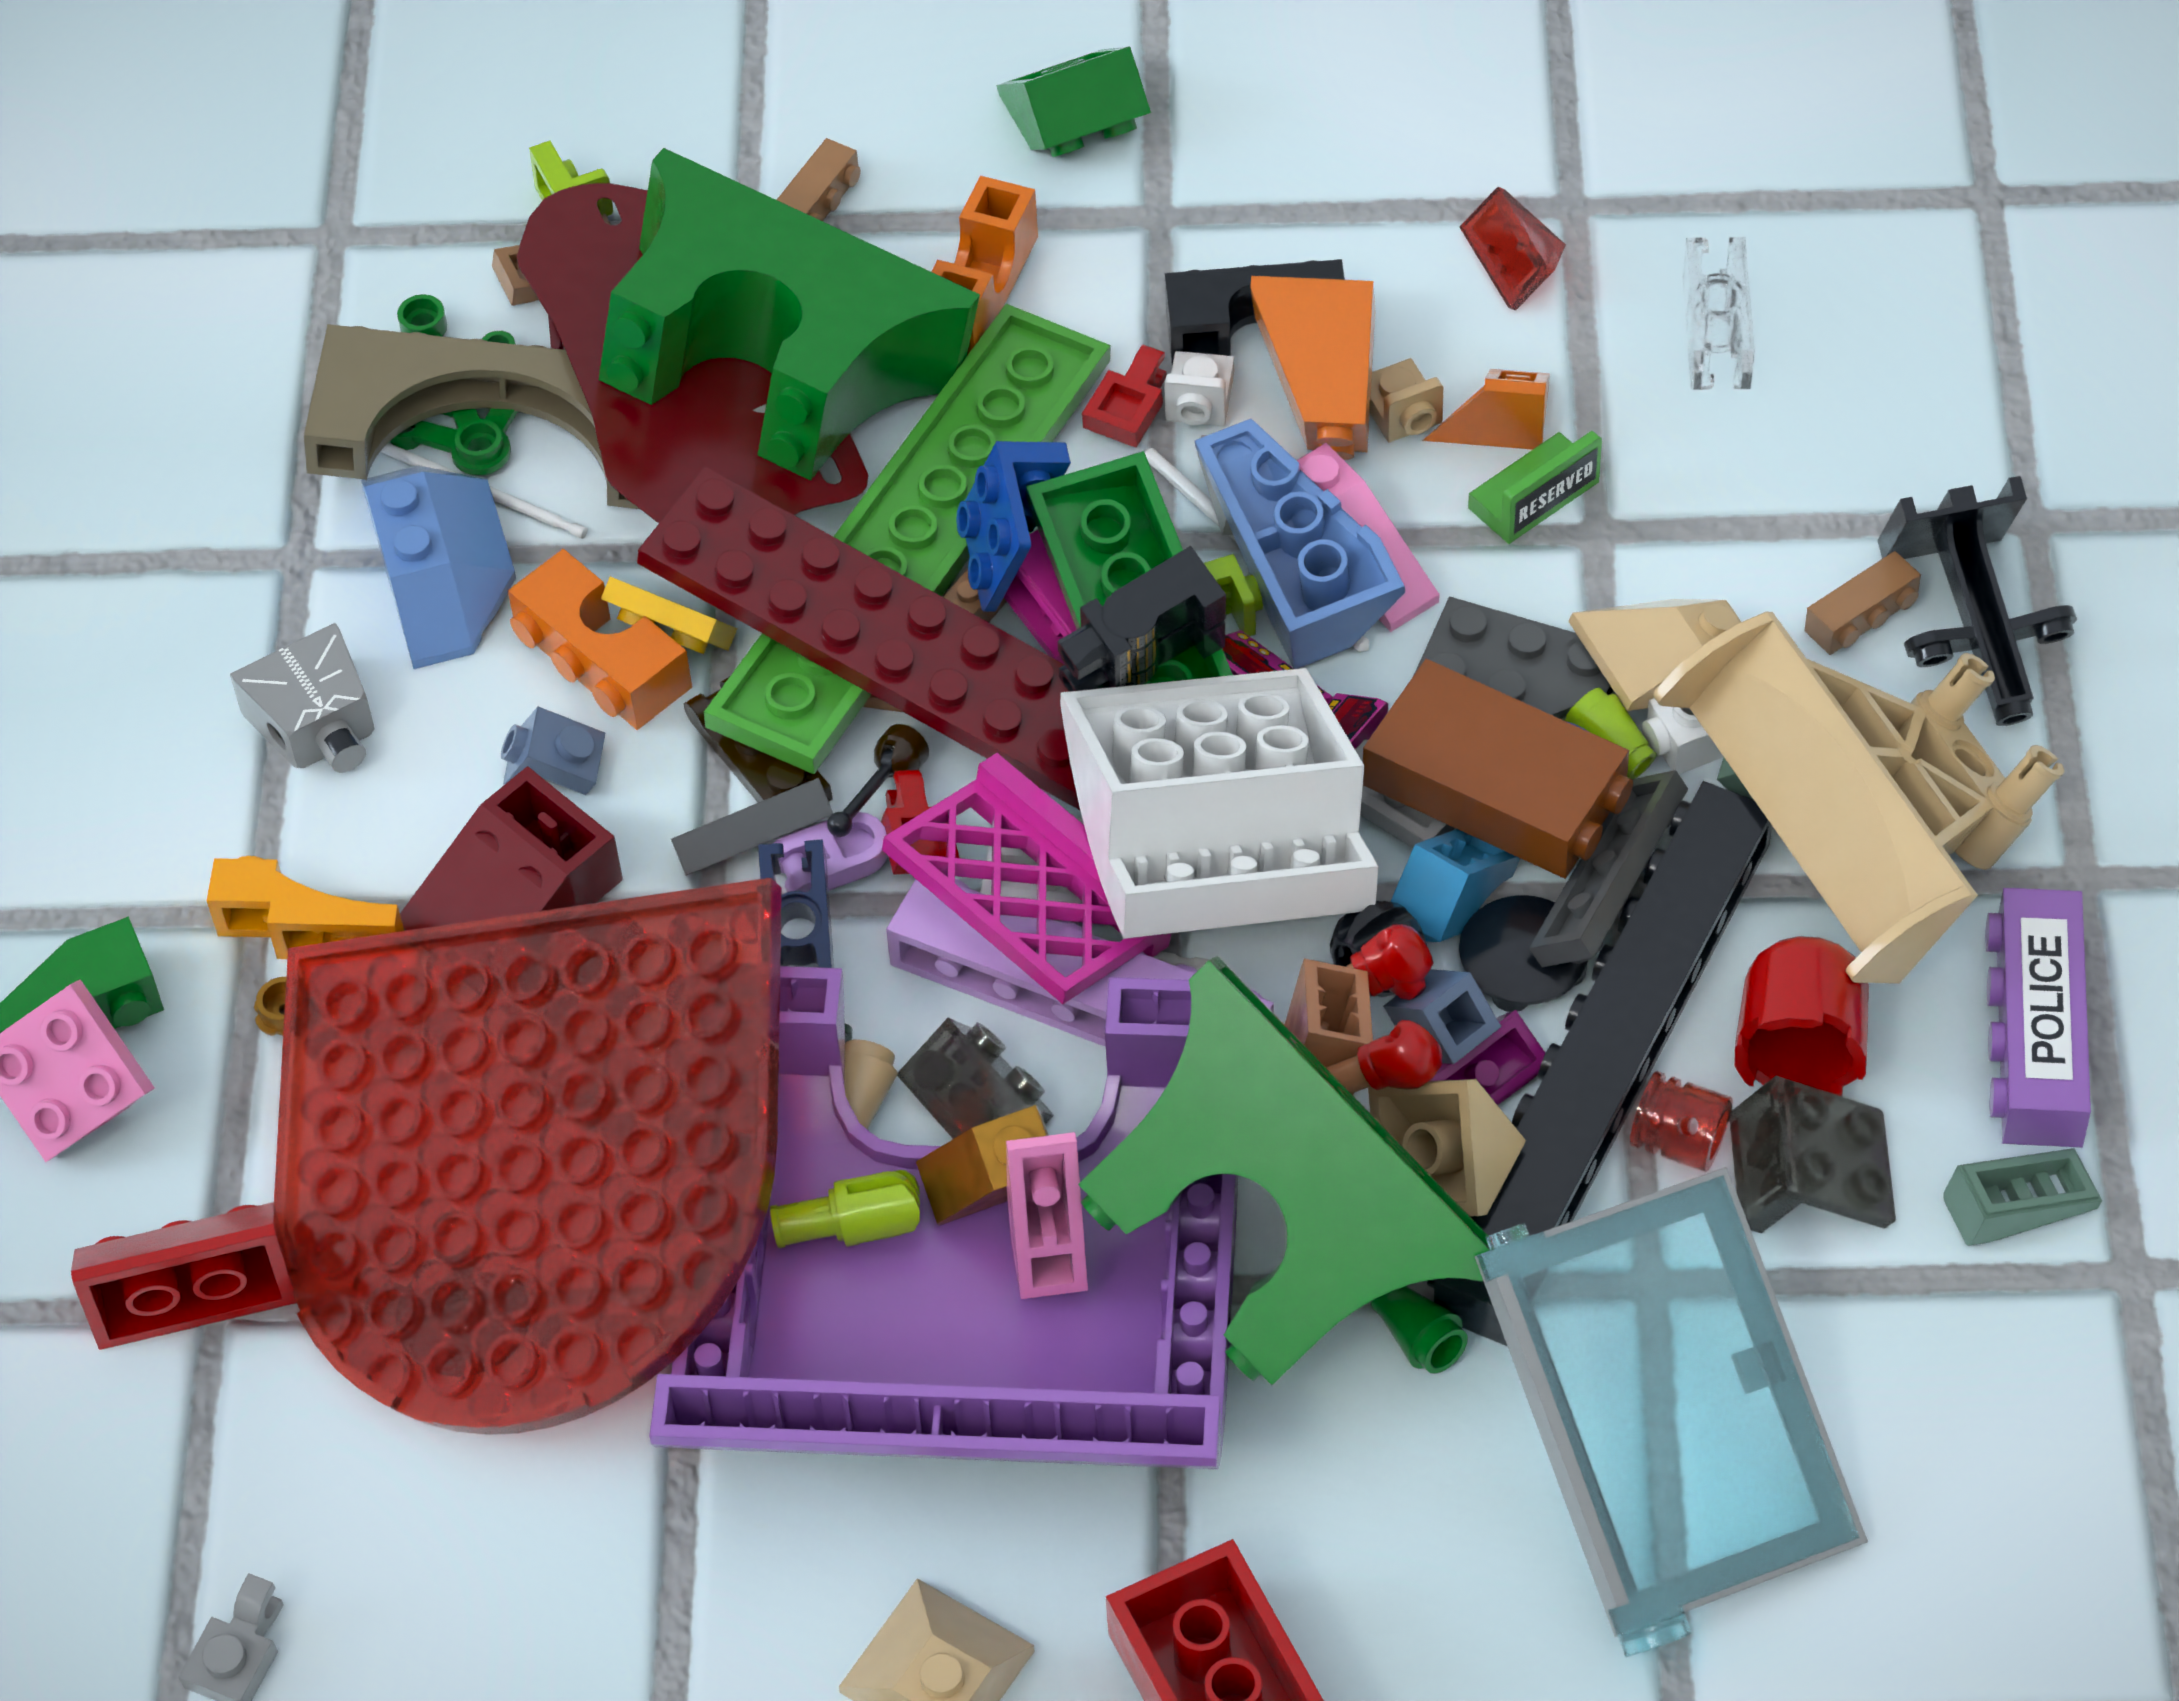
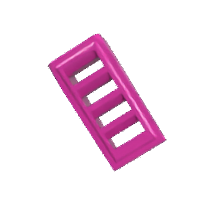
(1039, 599)

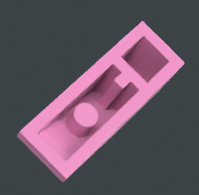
(1357, 500)
(1046, 1215)

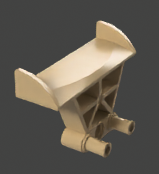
(1863, 783)

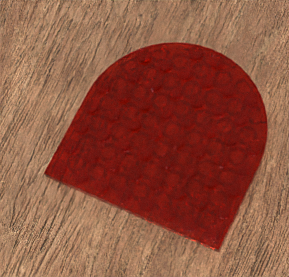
(528, 1148)

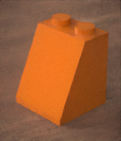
(1322, 354)

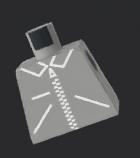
(308, 701)

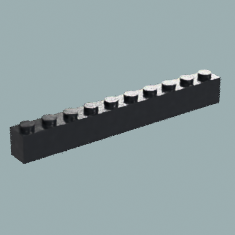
(1620, 1025)

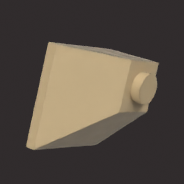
(1647, 641)
(936, 1653)

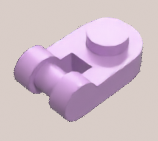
(847, 856)

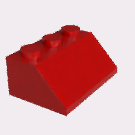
(183, 1275)

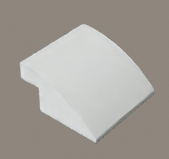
(1219, 802)

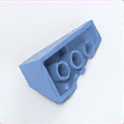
(1312, 561)

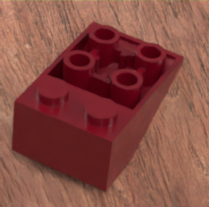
(518, 856)

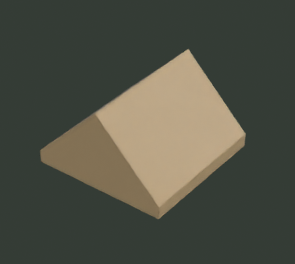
(1454, 1136)

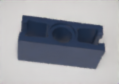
(810, 905)

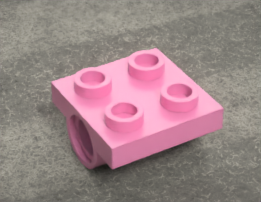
(67, 1071)

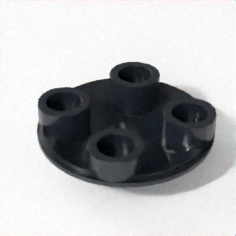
(1499, 957)

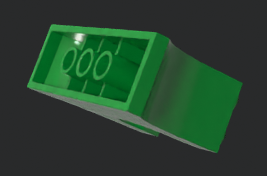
(786, 291)
(1269, 1111)

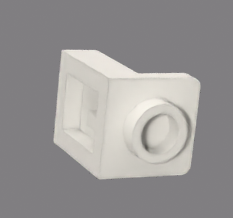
(1199, 388)

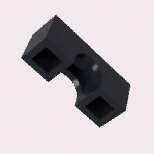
(1214, 303)

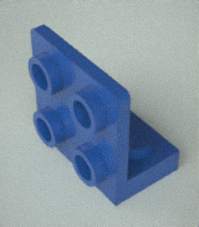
(998, 516)

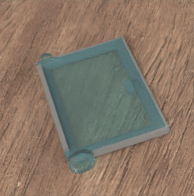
(1669, 1403)

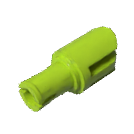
(854, 1211)

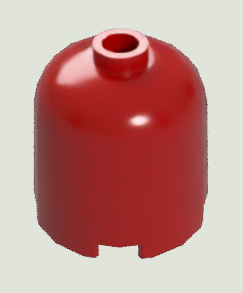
(1803, 1017)

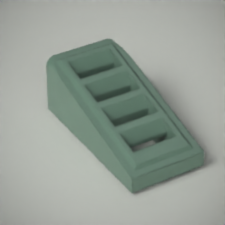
(1985, 1216)

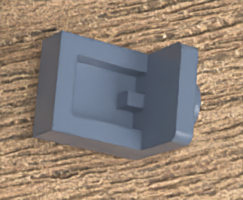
(554, 749)

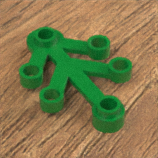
(427, 315)

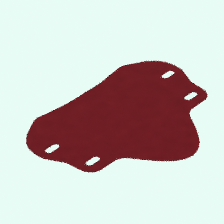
(706, 421)

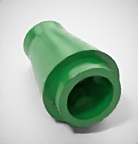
(1423, 1329)

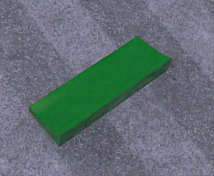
(1105, 532)

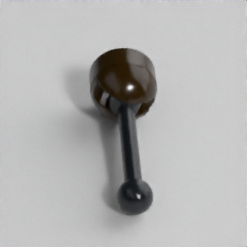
(908, 753)

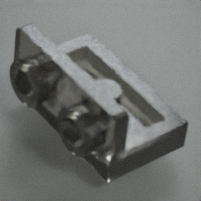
(967, 1080)

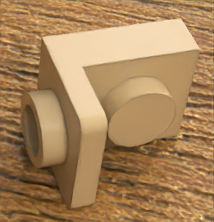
(1405, 401)

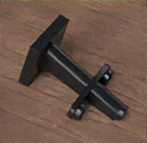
(1960, 537)

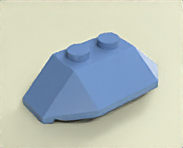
(440, 557)

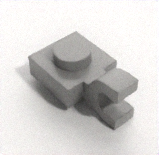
(235, 1655)

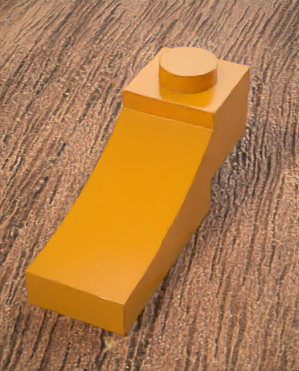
(256, 900)

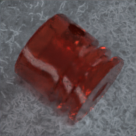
(1666, 1116)

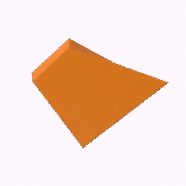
(1501, 413)

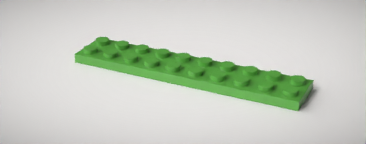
(1010, 387)

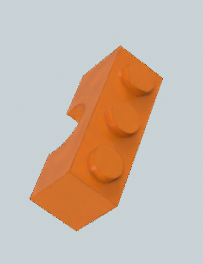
(994, 244)
(626, 671)

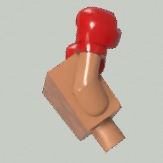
(1334, 1014)

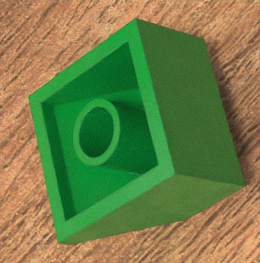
(1077, 99)

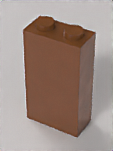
(1497, 768)

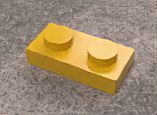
(690, 627)

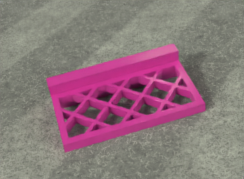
(1058, 843)

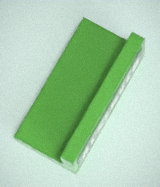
(1537, 485)

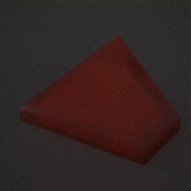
(1512, 246)

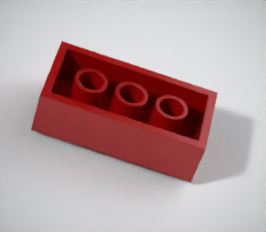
(1206, 1634)

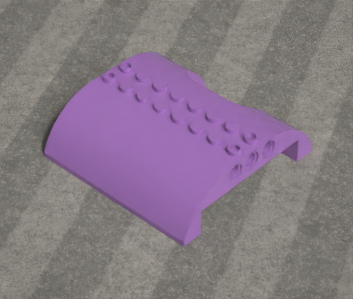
(925, 1331)

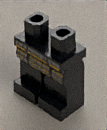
(1145, 626)

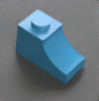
(1450, 881)

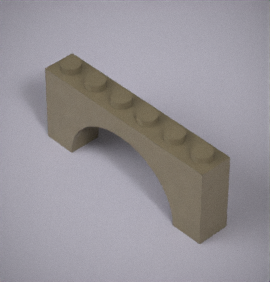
(385, 381)

